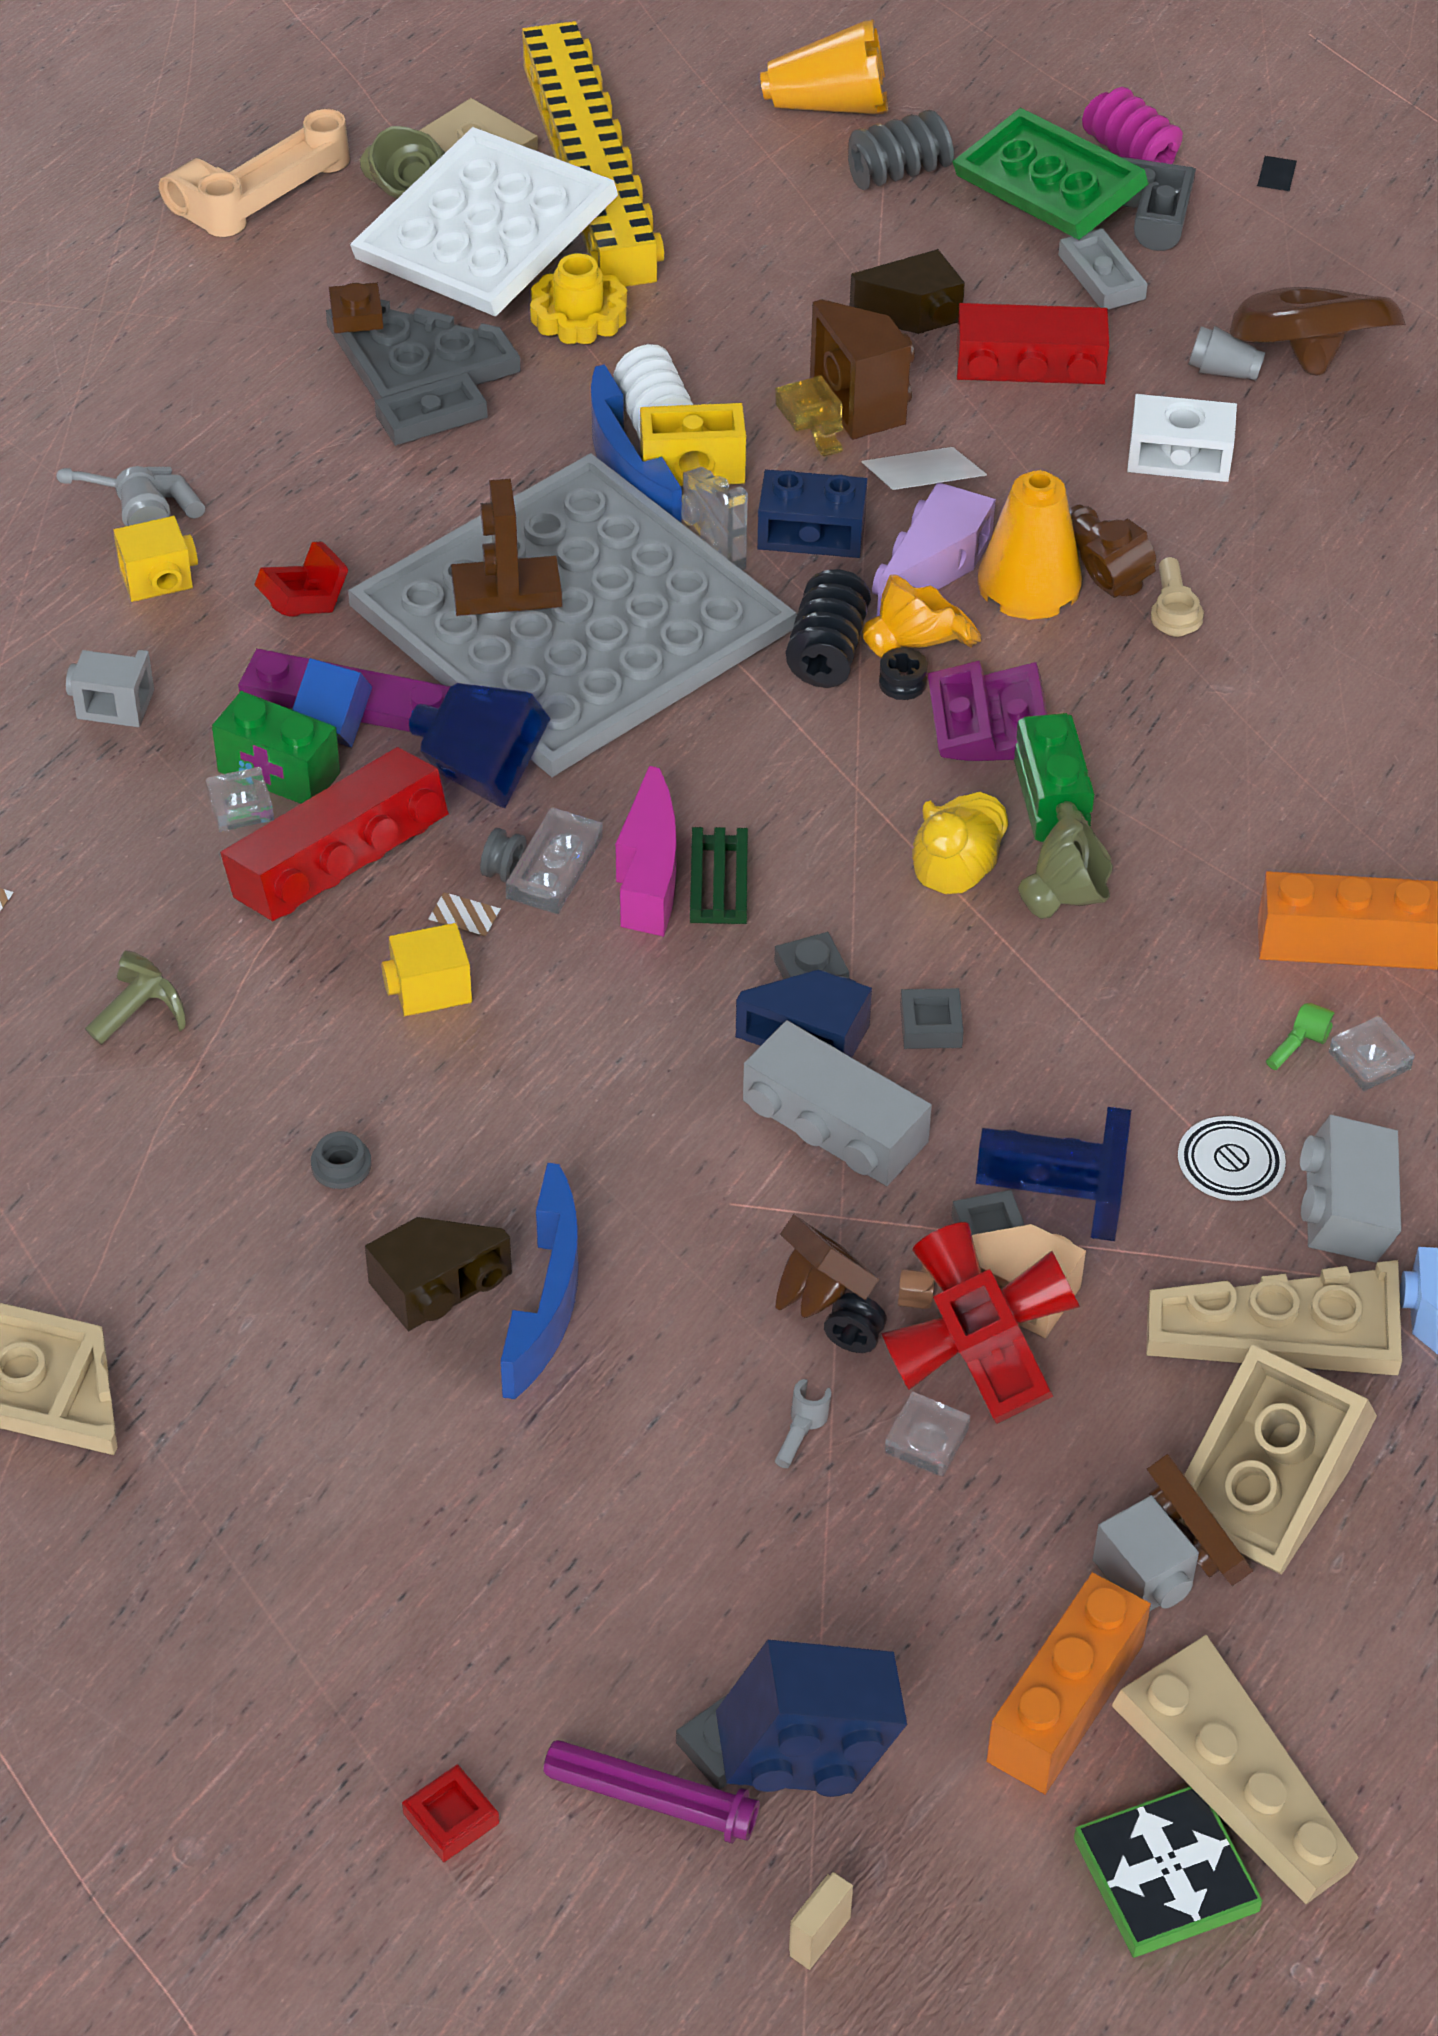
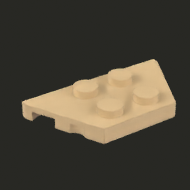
(55, 1379)

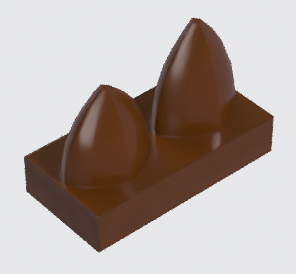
(819, 1270)

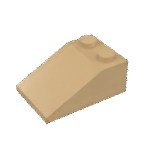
(1277, 1455)

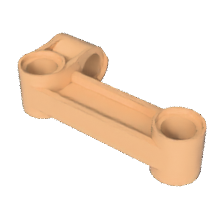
(224, 199)

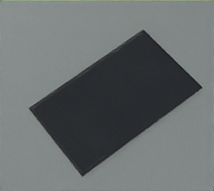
(1277, 173)

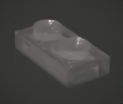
(554, 860)

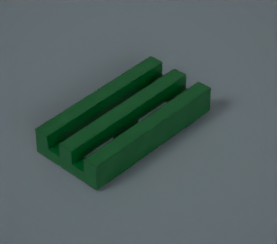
(719, 844)

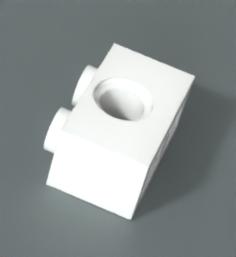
(1182, 437)

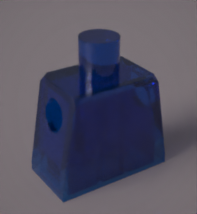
(481, 737)

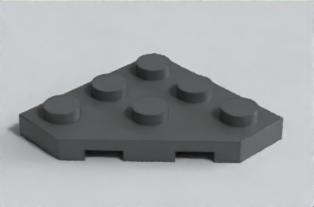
(424, 350)

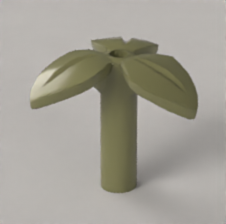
(145, 983)

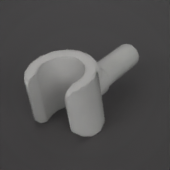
(805, 1416)

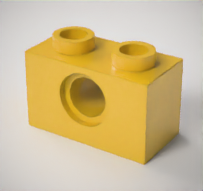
(695, 438)

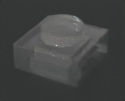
(240, 799)
(1371, 1053)
(927, 1434)

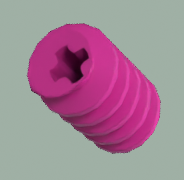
(1131, 127)

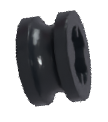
(903, 686)
(855, 1323)

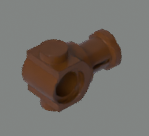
(1113, 551)

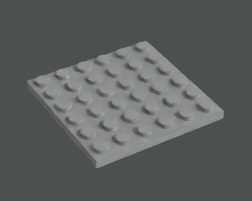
(638, 622)

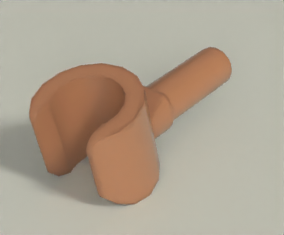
(916, 1289)

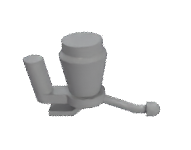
(143, 492)

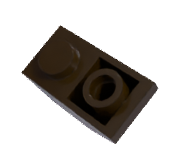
(435, 1265)

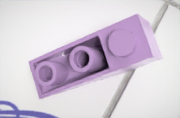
(943, 540)

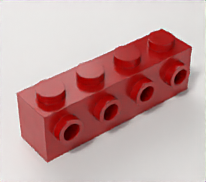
(334, 833)

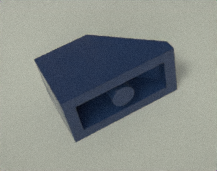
(815, 1001)

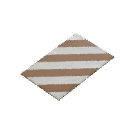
(468, 914)

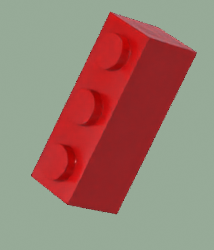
(1032, 343)

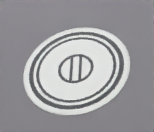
(1231, 1158)

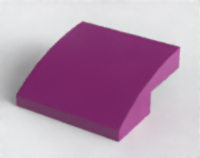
(981, 712)

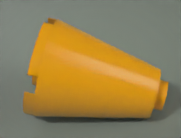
(830, 74)
(1032, 551)

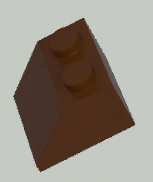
(863, 364)

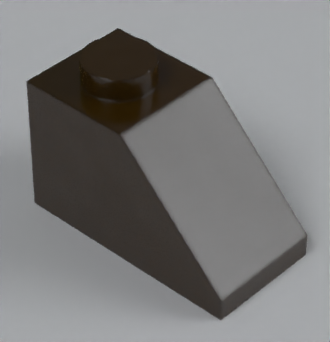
(913, 291)

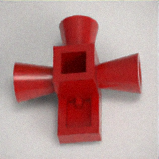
(981, 1322)

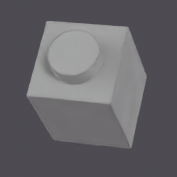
(1146, 1554)

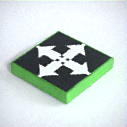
(1167, 1870)

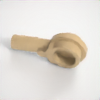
(1176, 608)

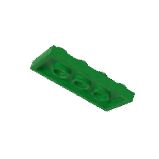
(1050, 173)

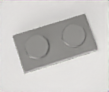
(1103, 269)

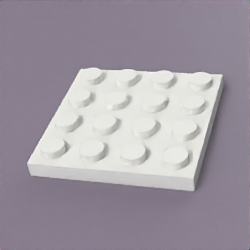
(484, 220)

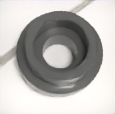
(337, 1149)

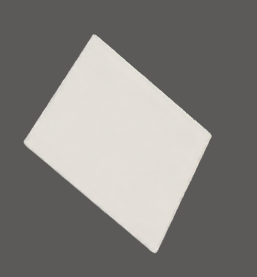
(923, 468)

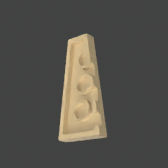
(1313, 1322)
(1231, 1758)

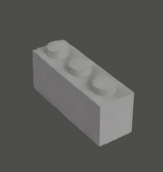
(836, 1103)

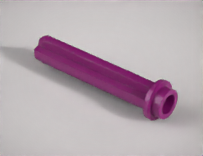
(654, 1789)

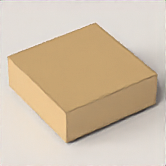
(820, 1920)

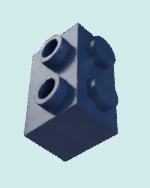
(812, 513)

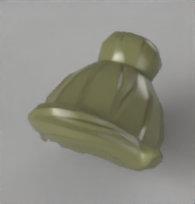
(399, 158)
(1069, 868)

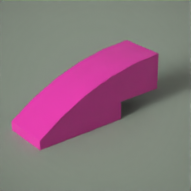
(648, 858)

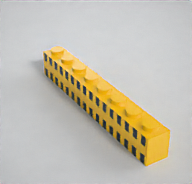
(586, 136)

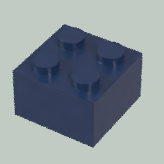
(810, 1717)

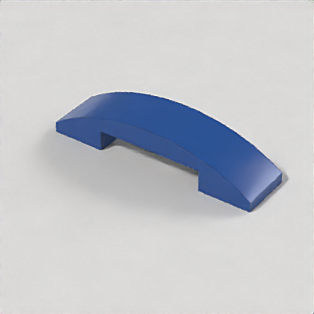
(619, 454)
(536, 1336)

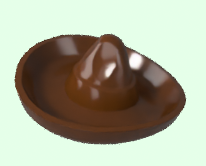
(1311, 320)

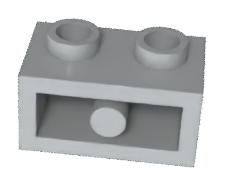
(1352, 1188)

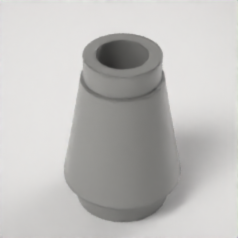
(1223, 355)

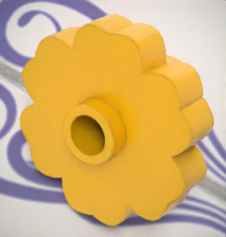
(578, 301)

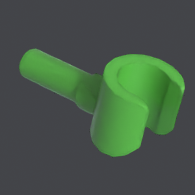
(1311, 1023)

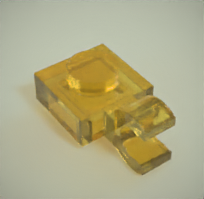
(814, 407)

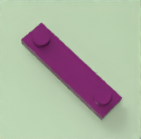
(390, 703)

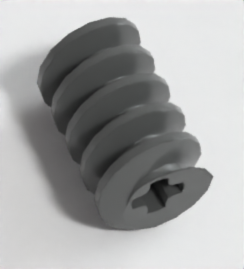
(899, 147)

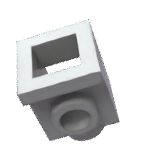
(111, 687)

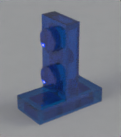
(1062, 1167)

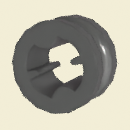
(501, 854)

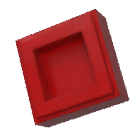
(450, 1813)

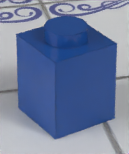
(334, 697)

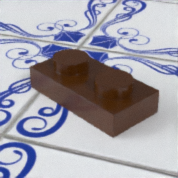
(1182, 1501)

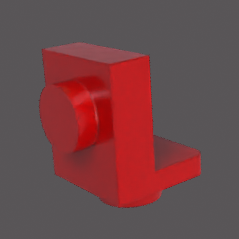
(306, 587)

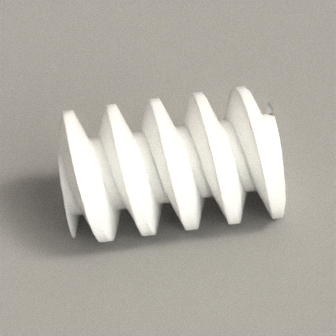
(649, 380)

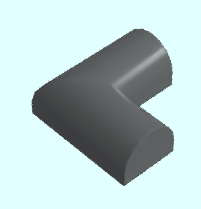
(1161, 203)

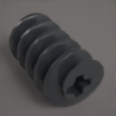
(828, 628)

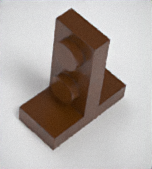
(502, 579)

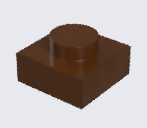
(356, 307)

